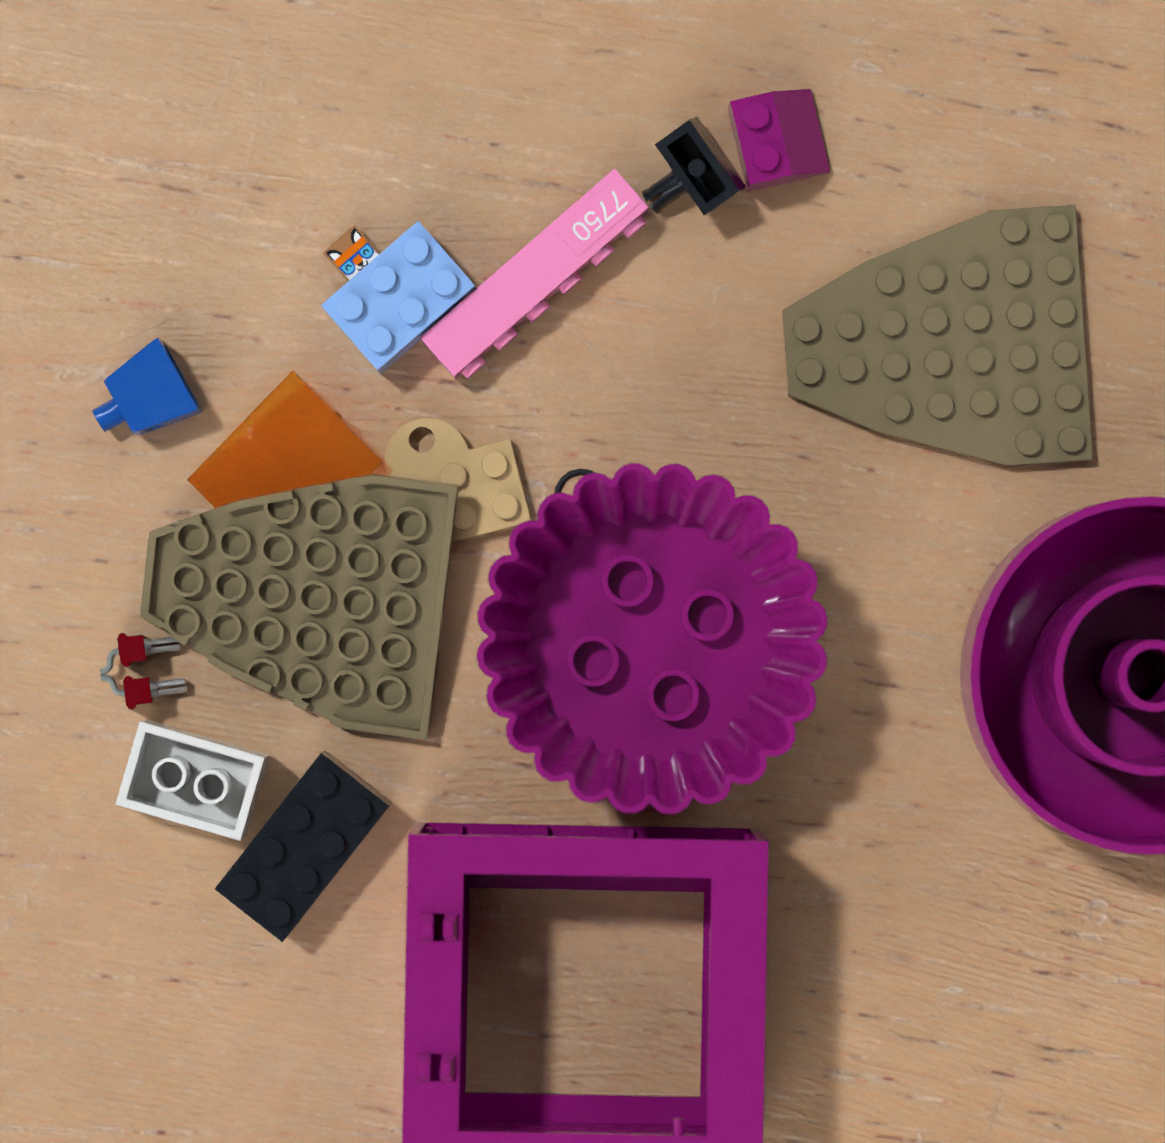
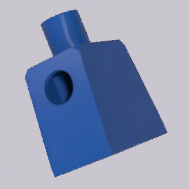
(147, 392)

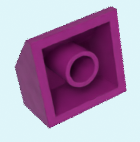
(777, 138)

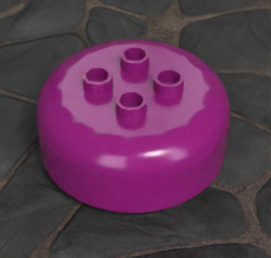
(1072, 674)

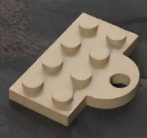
(487, 476)

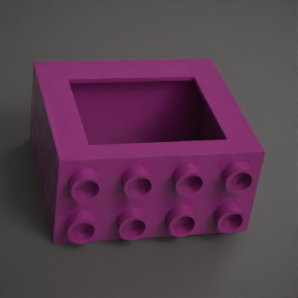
(454, 857)

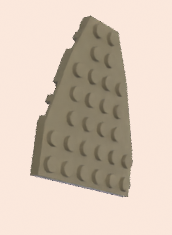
(956, 341)
(316, 595)

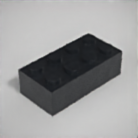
(303, 845)

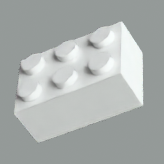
(192, 779)

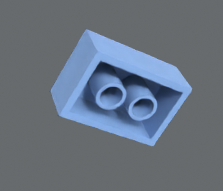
(398, 297)

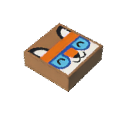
(351, 253)

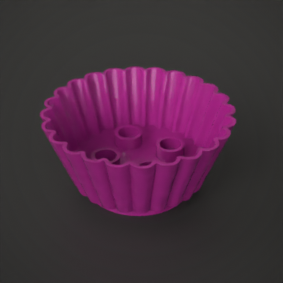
(652, 638)

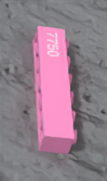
(535, 275)

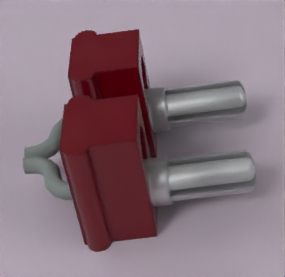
(140, 690)

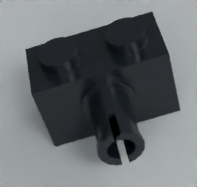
(696, 168)

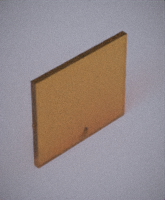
(284, 446)

